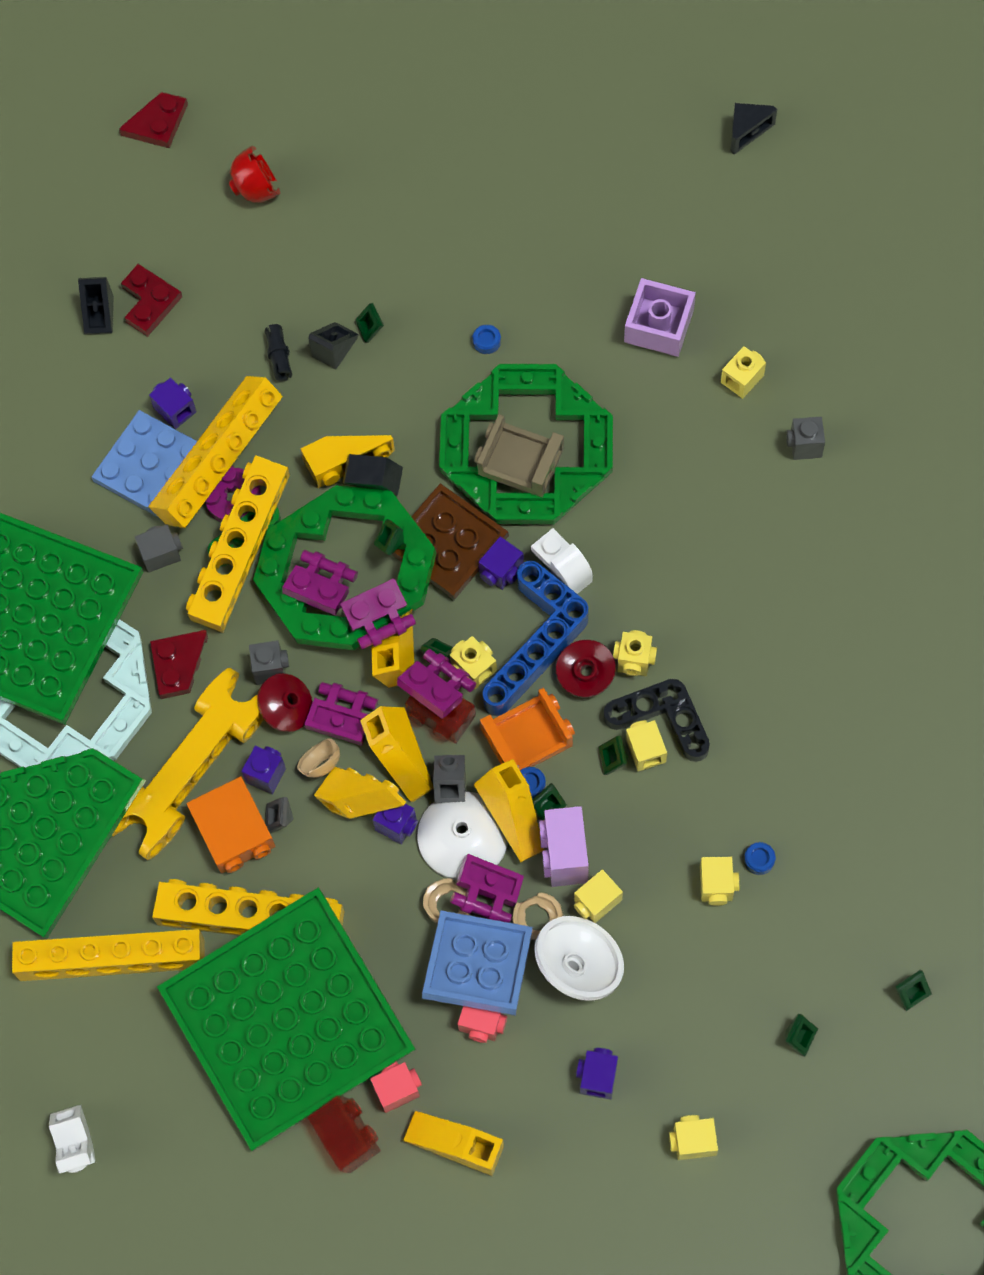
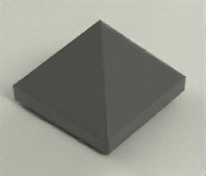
(278, 814)

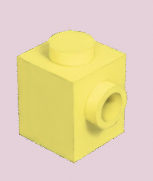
(743, 372)
(646, 744)
(718, 880)
(597, 897)
(694, 1138)

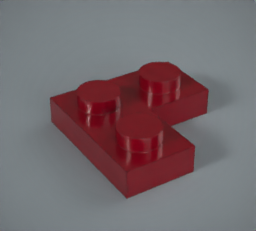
(154, 296)

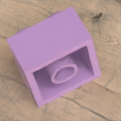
(659, 317)
(566, 846)

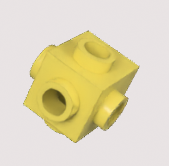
(634, 653)
(475, 659)

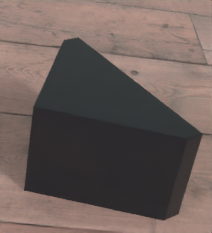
(750, 123)
(96, 305)
(331, 343)
(373, 473)

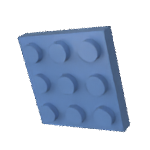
(143, 460)
(477, 963)

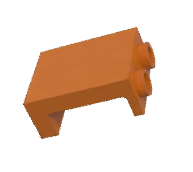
(529, 732)
(231, 825)

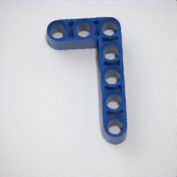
(539, 641)

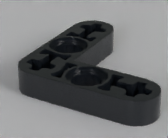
(670, 707)

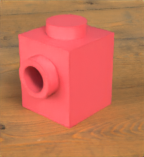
(481, 1024)
(396, 1086)

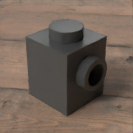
(806, 438)
(159, 547)
(267, 660)
(449, 778)

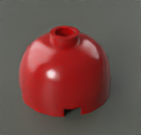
(252, 177)

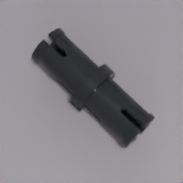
(278, 352)

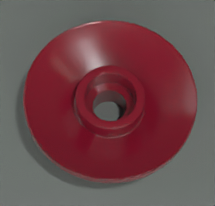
(584, 655)
(275, 706)

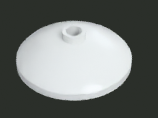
(446, 848)
(579, 958)

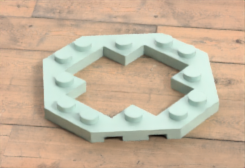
(126, 676)

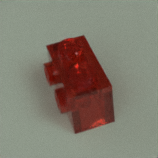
(448, 728)
(344, 1133)

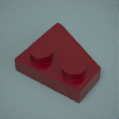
(157, 120)
(177, 661)

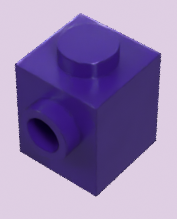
(173, 402)
(500, 564)
(264, 769)
(396, 822)
(597, 1073)

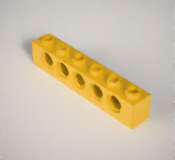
(215, 451)
(217, 613)
(172, 895)
(107, 955)

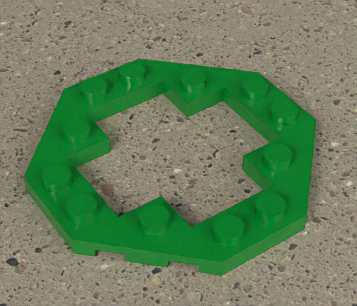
(570, 482)
(313, 523)
(919, 1152)

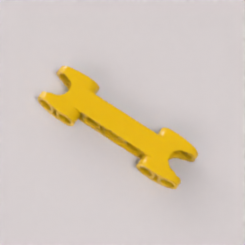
(219, 723)

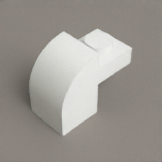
(563, 560)
(71, 1140)

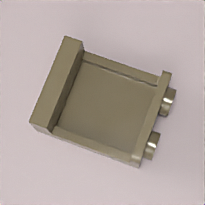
(519, 457)

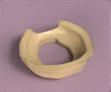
(317, 754)
(436, 891)
(545, 902)

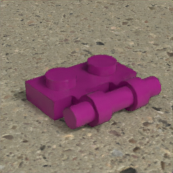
(316, 589)
(374, 605)
(432, 690)
(336, 720)
(490, 881)

